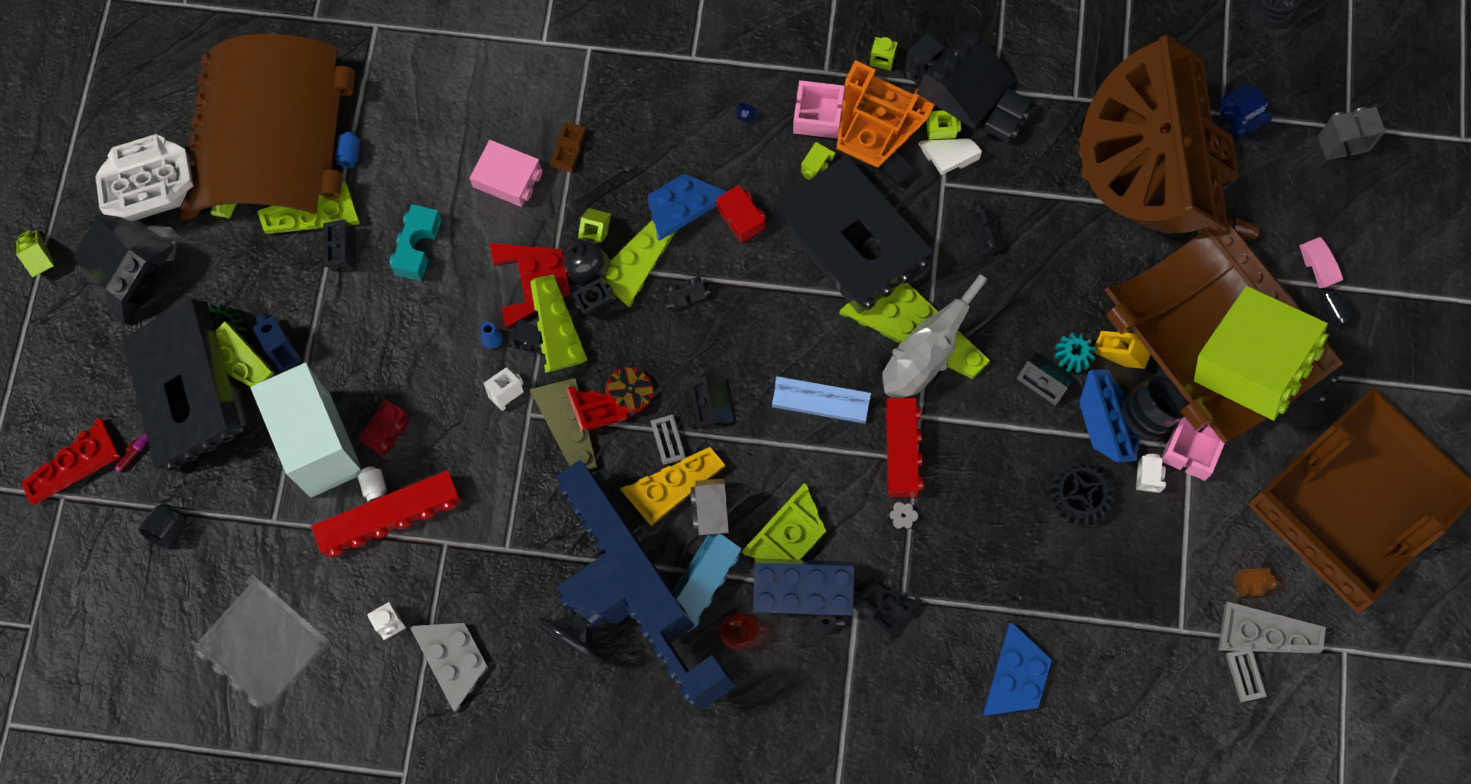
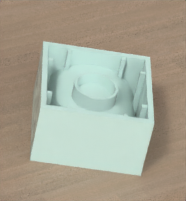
(306, 430)

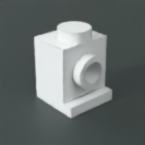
(504, 387)
(1150, 473)
(386, 621)

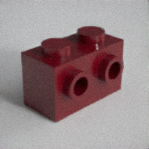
(384, 428)

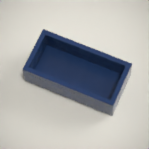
(803, 586)

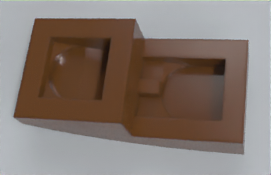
(568, 147)

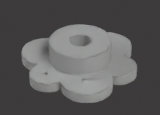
(901, 509)

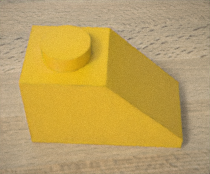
(1122, 349)

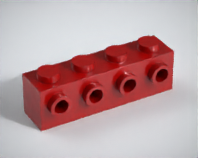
(902, 447)

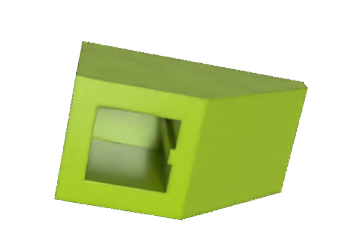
(33, 252)

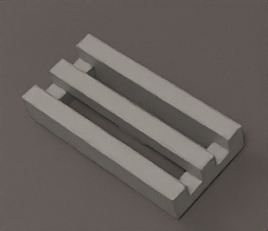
(674, 459)
(1237, 678)

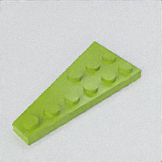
(900, 315)

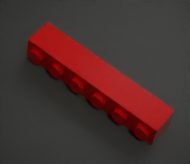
(386, 514)

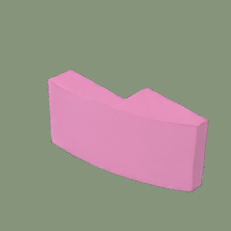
(1322, 261)

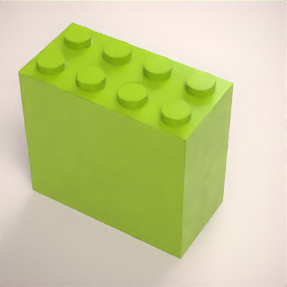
(1261, 353)

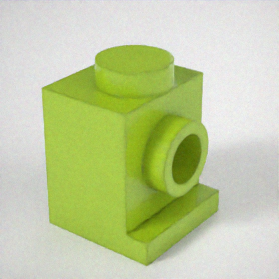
(883, 48)
(942, 125)
(816, 161)

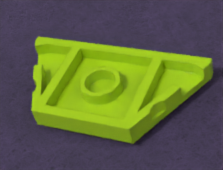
(790, 531)

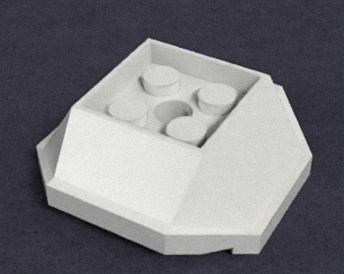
(143, 178)

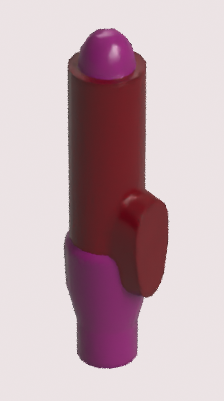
(132, 450)

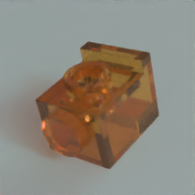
(1254, 582)

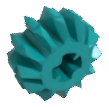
(1075, 361)

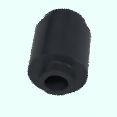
(1336, 308)

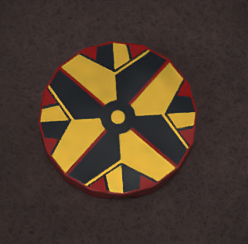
(629, 390)

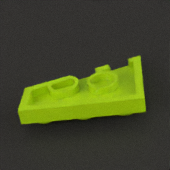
(240, 357)

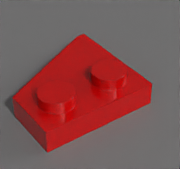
(593, 409)

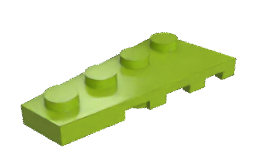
(559, 335)

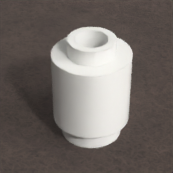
(372, 483)

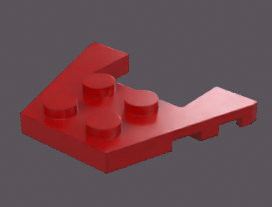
(532, 264)

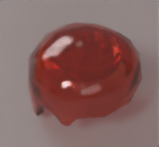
(739, 631)

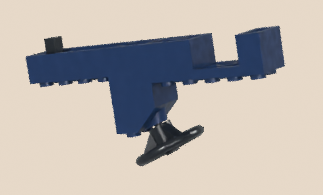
(625, 585)

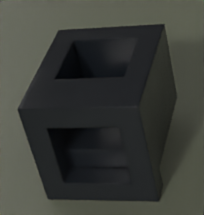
(526, 337)

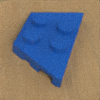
(681, 203)
(1018, 675)

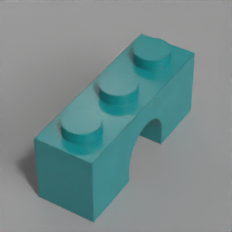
(418, 224)

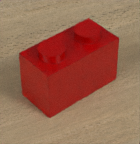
(740, 213)

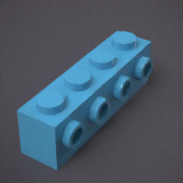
(705, 574)

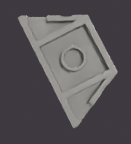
(452, 658)

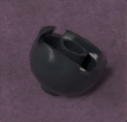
(585, 260)

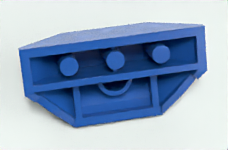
(1102, 413)

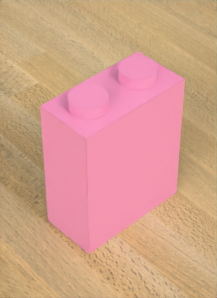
(506, 173)

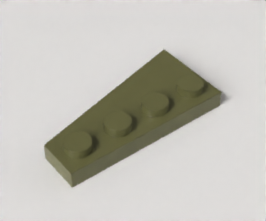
(560, 417)

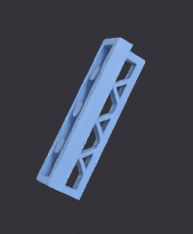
(821, 400)

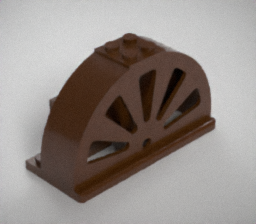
(1154, 142)

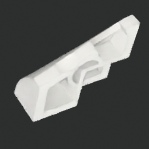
(950, 153)

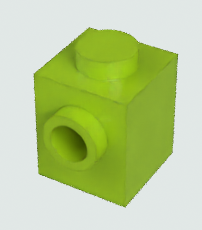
(594, 225)

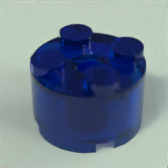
(1245, 110)

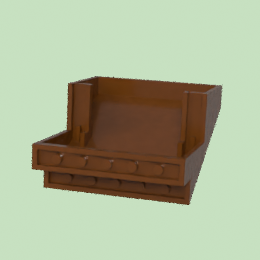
(1365, 499)

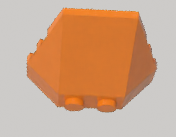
(877, 116)

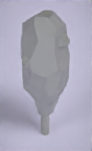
(927, 348)

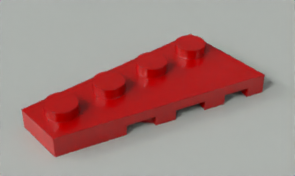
(84, 456)

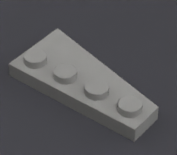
(1264, 631)

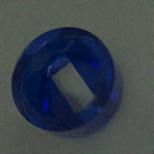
(745, 112)

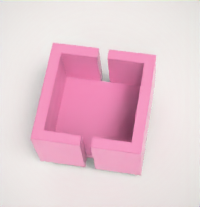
(818, 109)
(1193, 449)

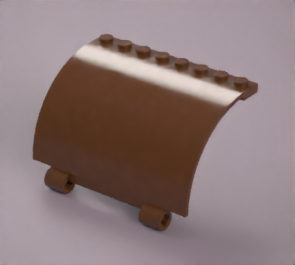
(266, 124)
(1181, 306)

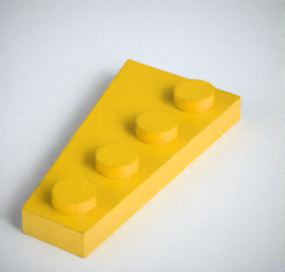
(665, 490)

